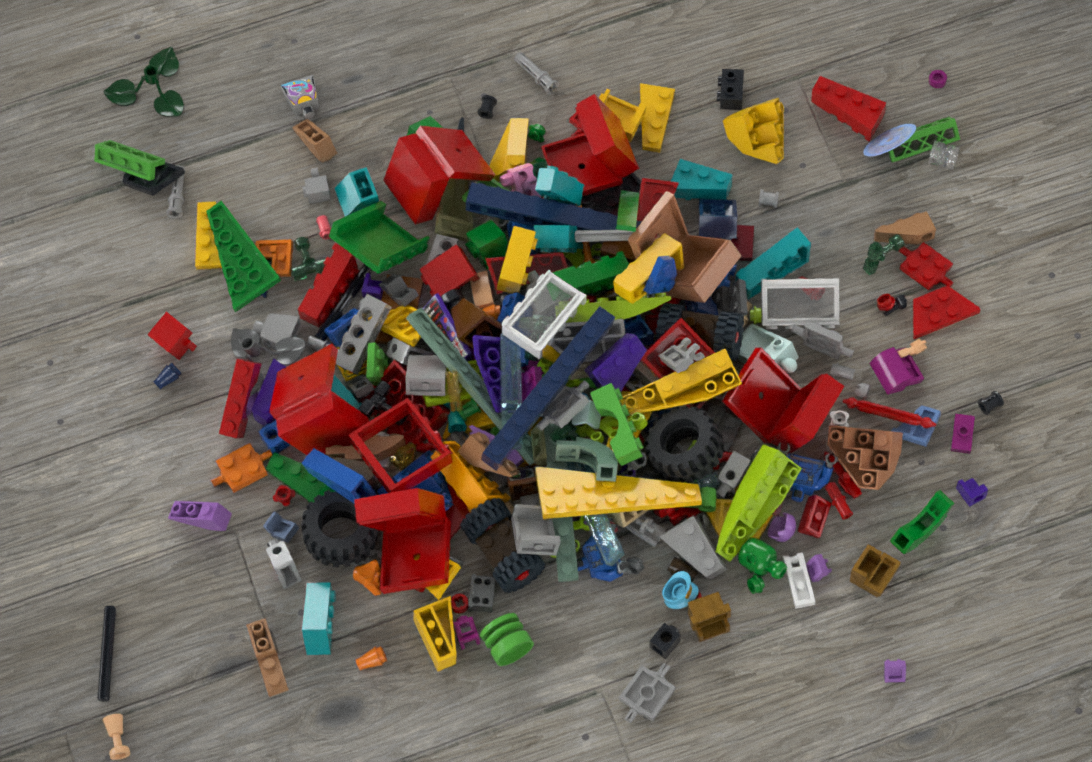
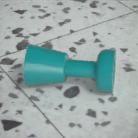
(455, 421)

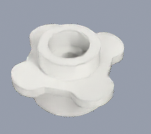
(835, 415)

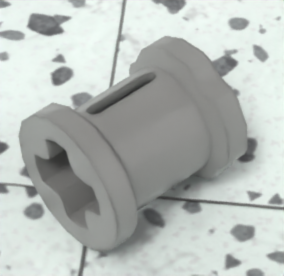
(768, 198)

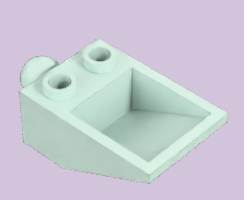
(777, 347)

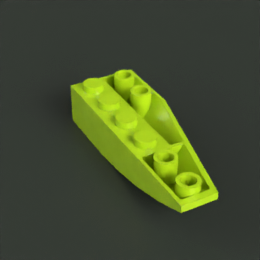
(620, 308)
(756, 499)

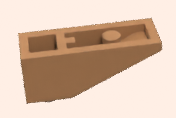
(316, 140)

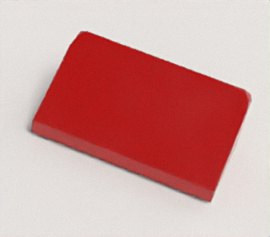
(814, 516)

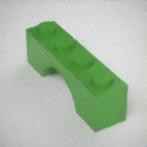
(624, 444)

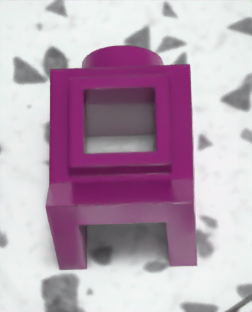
(466, 630)

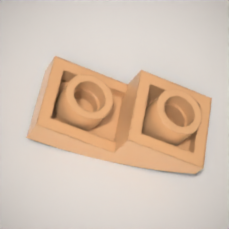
(482, 290)

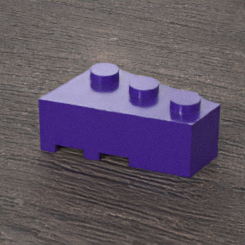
(617, 362)
(263, 401)

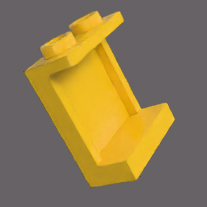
(627, 113)

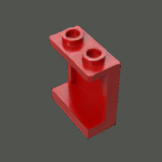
(448, 271)

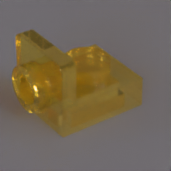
(404, 456)

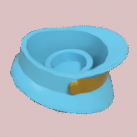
(679, 591)

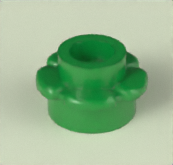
(755, 584)

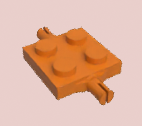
(241, 467)

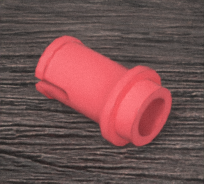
(324, 227)

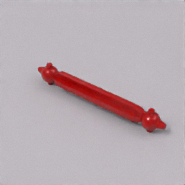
(888, 412)

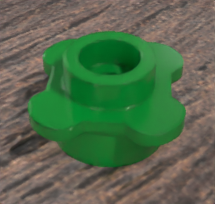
(537, 132)

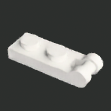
(799, 581)

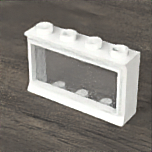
(800, 301)
(542, 313)

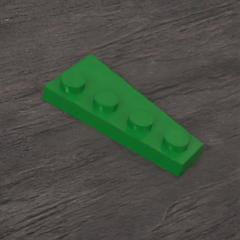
(296, 477)

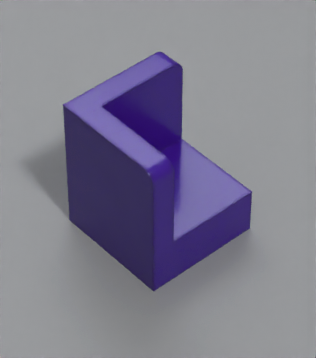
(371, 287)
(971, 491)

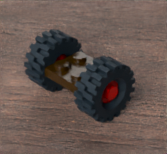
(717, 331)
(492, 531)

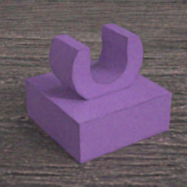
(817, 568)
(894, 671)

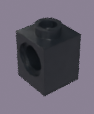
(665, 648)

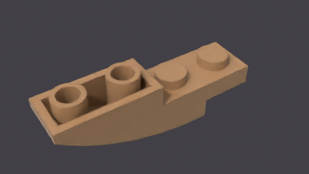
(380, 446)
(267, 657)

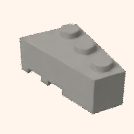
(695, 546)

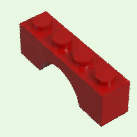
(235, 416)

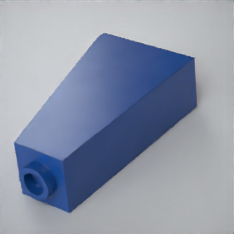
(337, 476)

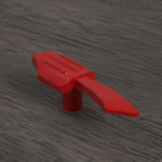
(845, 479)

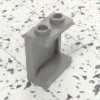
(425, 375)
(533, 532)

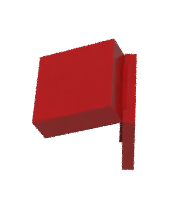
(601, 149)
(425, 164)
(786, 409)
(308, 410)
(411, 525)

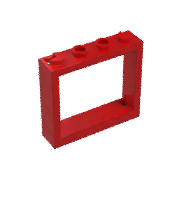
(385, 420)

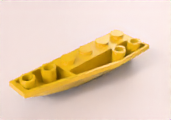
(694, 385)

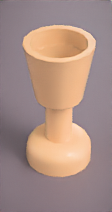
(114, 727)

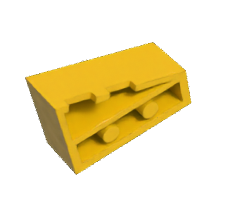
(516, 260)
(437, 632)

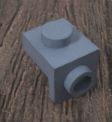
(280, 528)

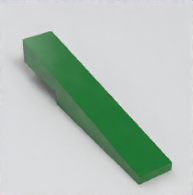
(627, 211)

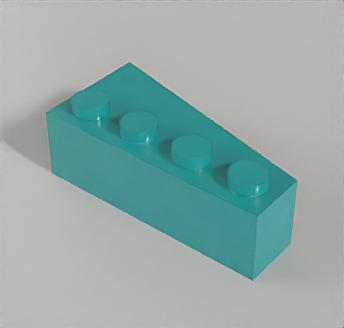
(776, 262)

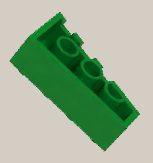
(594, 277)

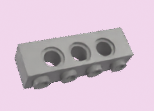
(371, 330)

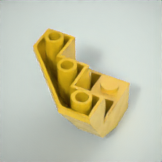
(758, 130)

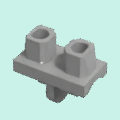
(646, 530)

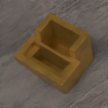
(874, 571)
(709, 616)

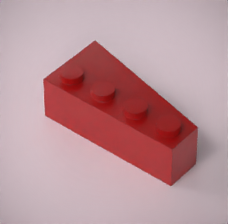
(849, 106)

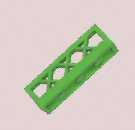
(925, 131)
(127, 159)

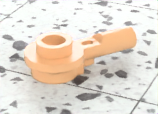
(916, 348)

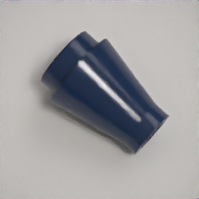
(168, 375)

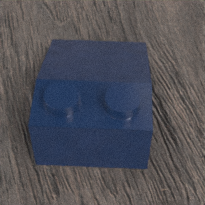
(718, 218)

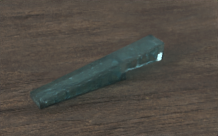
(510, 380)

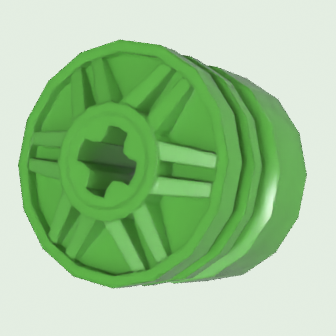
(506, 639)

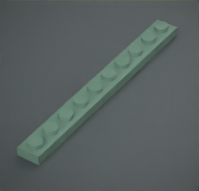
(466, 374)
(563, 526)

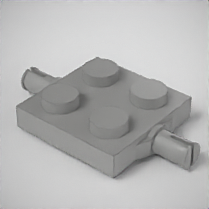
(822, 340)
(564, 406)
(647, 693)

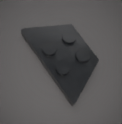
(164, 176)

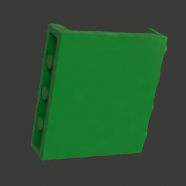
(376, 238)

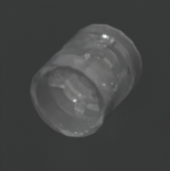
(943, 155)

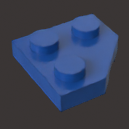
(662, 276)

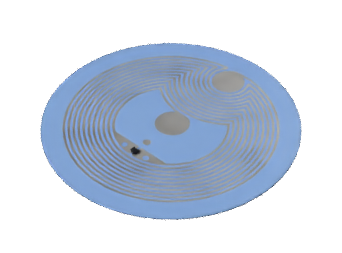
(889, 140)

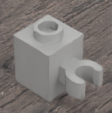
(316, 187)

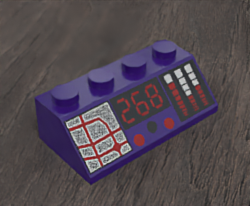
(444, 321)

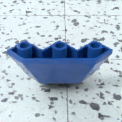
(435, 483)

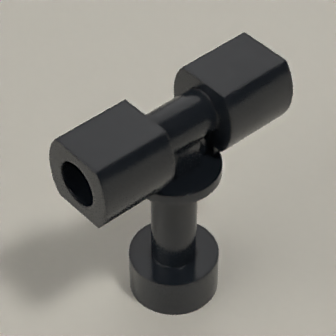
(379, 401)

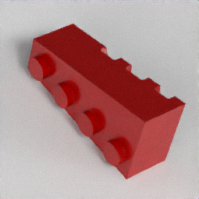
(540, 263)
(328, 286)

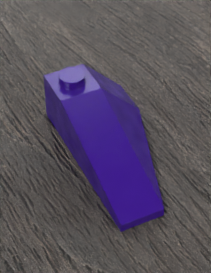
(488, 359)

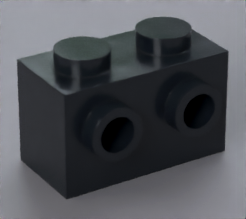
(731, 89)

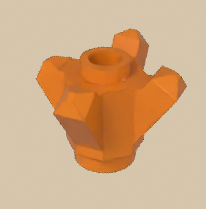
(369, 576)

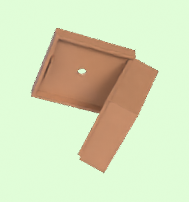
(704, 258)

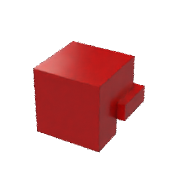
(172, 336)

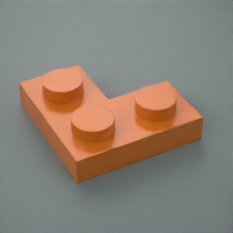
(280, 253)

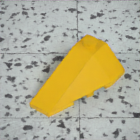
(512, 147)

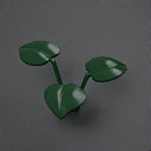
(168, 104)

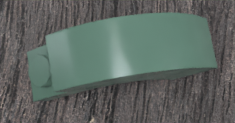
(591, 453)

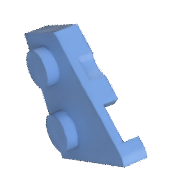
(918, 434)

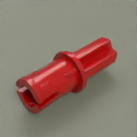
(838, 500)

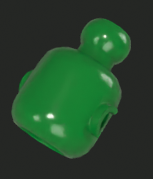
(761, 559)

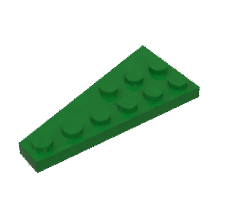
(242, 263)

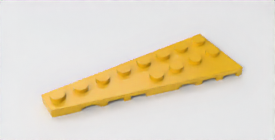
(579, 494)

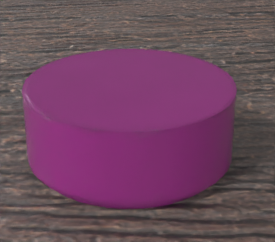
(937, 79)

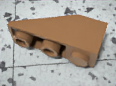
(913, 230)
(473, 450)

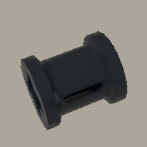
(487, 106)
(990, 402)

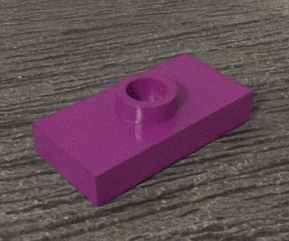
(962, 433)

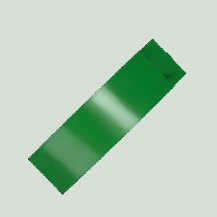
(924, 524)

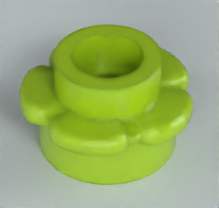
(756, 315)

